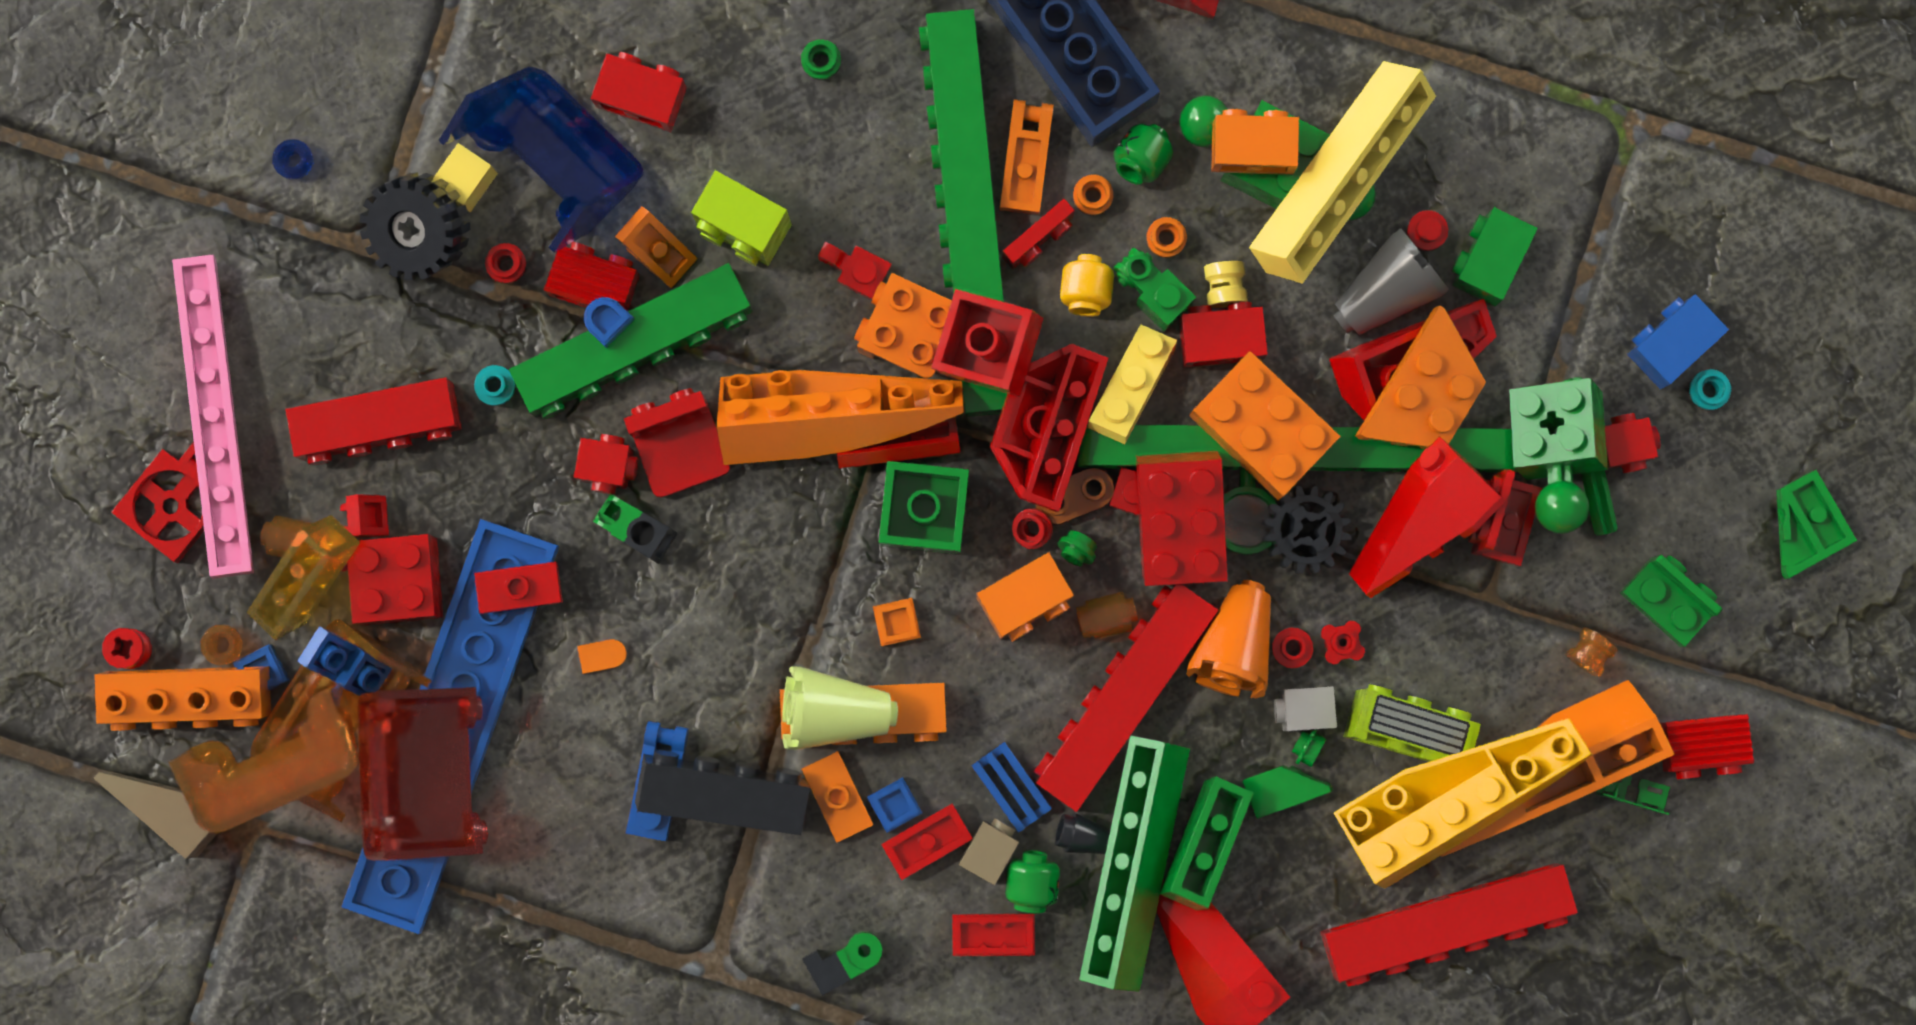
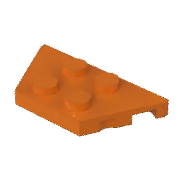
(1427, 390)

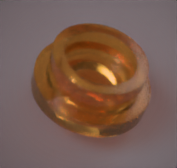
(210, 640)

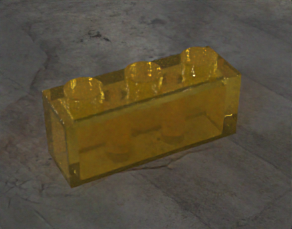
(303, 577)

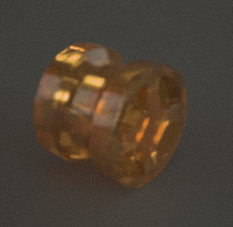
(1591, 652)

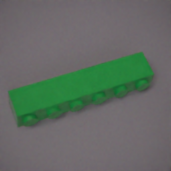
(659, 328)
(1134, 864)

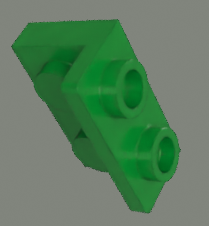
(1671, 598)

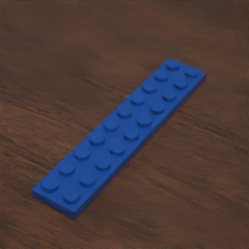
(468, 653)

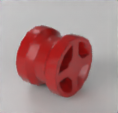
(136, 648)

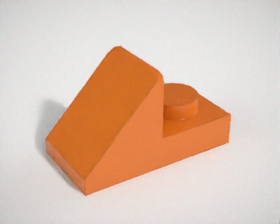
(656, 247)

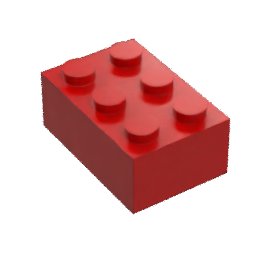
(1181, 518)

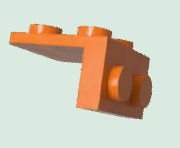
(904, 325)

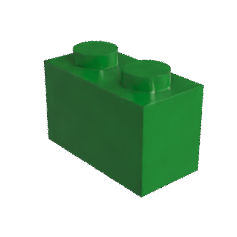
(1493, 256)

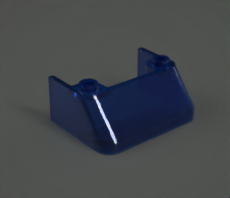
(556, 141)

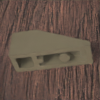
(161, 809)

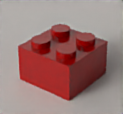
(987, 342)
(395, 580)

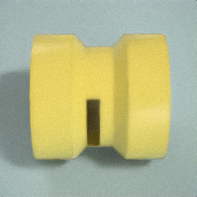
(1225, 283)

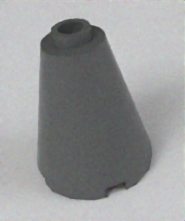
(1389, 286)

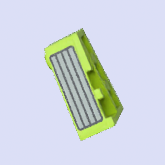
(1409, 725)

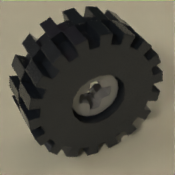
(434, 214)

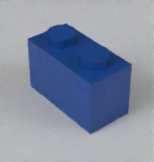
(1677, 341)

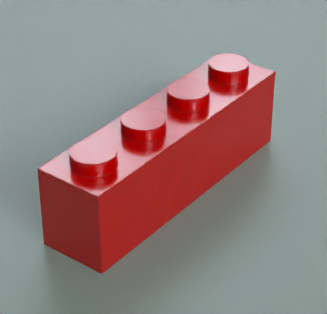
(374, 420)

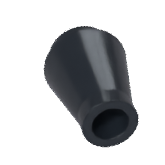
(1081, 835)

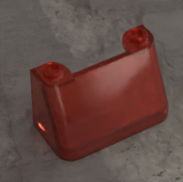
(418, 773)

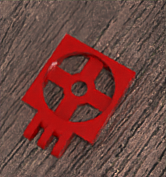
(125, 509)

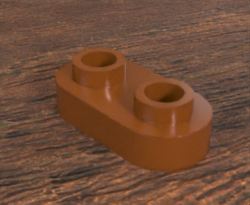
(1078, 501)

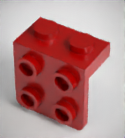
(677, 442)
(1508, 529)

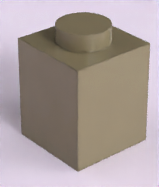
(990, 850)

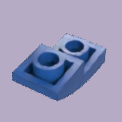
(343, 662)

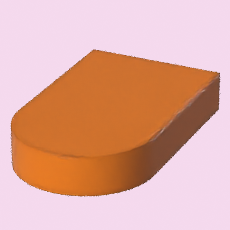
(601, 655)

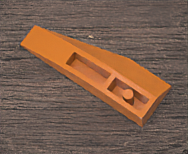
(825, 412)
(1622, 741)

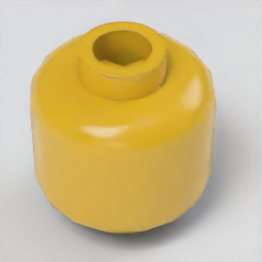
(1087, 285)

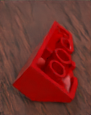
(1368, 367)
(1431, 506)
(1218, 967)

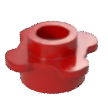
(1352, 649)

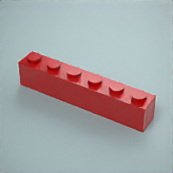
(1126, 695)
(1448, 923)

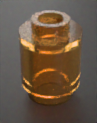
(280, 533)
(1106, 616)

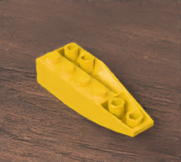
(1453, 798)

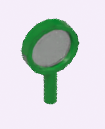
(1243, 514)

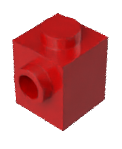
(1631, 443)
(605, 463)

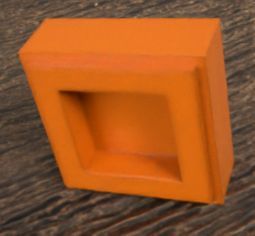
(896, 622)

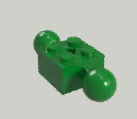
(1270, 189)

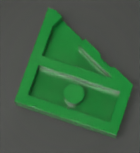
(1809, 524)

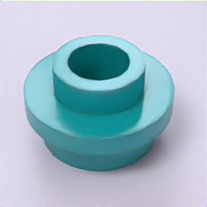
(1720, 383)
(506, 390)

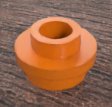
(1093, 182)
(1169, 225)

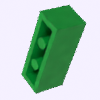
(1206, 843)

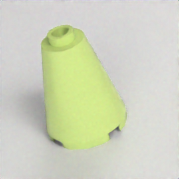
(832, 710)

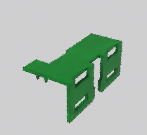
(1643, 795)

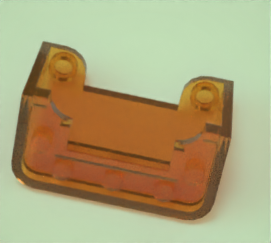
(231, 793)

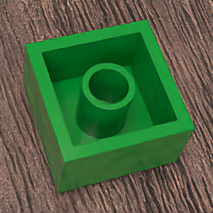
(923, 507)

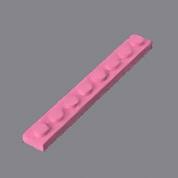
(213, 417)

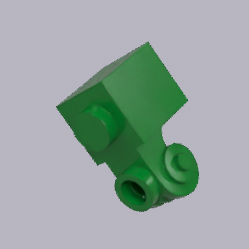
(1161, 294)

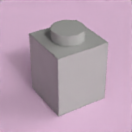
(1306, 709)

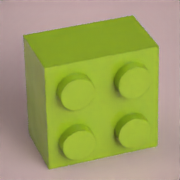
(741, 219)

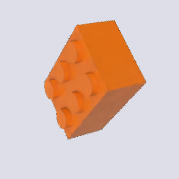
(1264, 425)

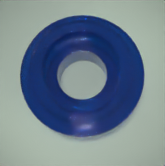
(284, 151)

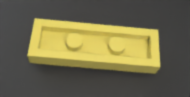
(1132, 384)

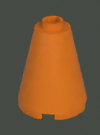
(1236, 644)

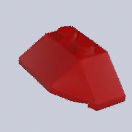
(1046, 424)

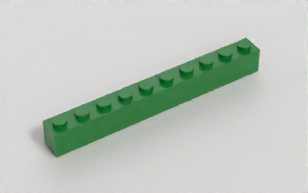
(964, 171)

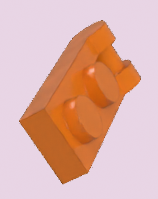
(1026, 159)

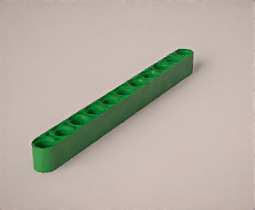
(1483, 448)

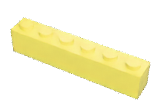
(1342, 171)

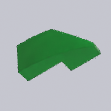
(1282, 789)

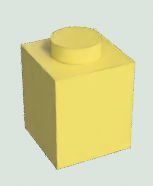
(466, 175)

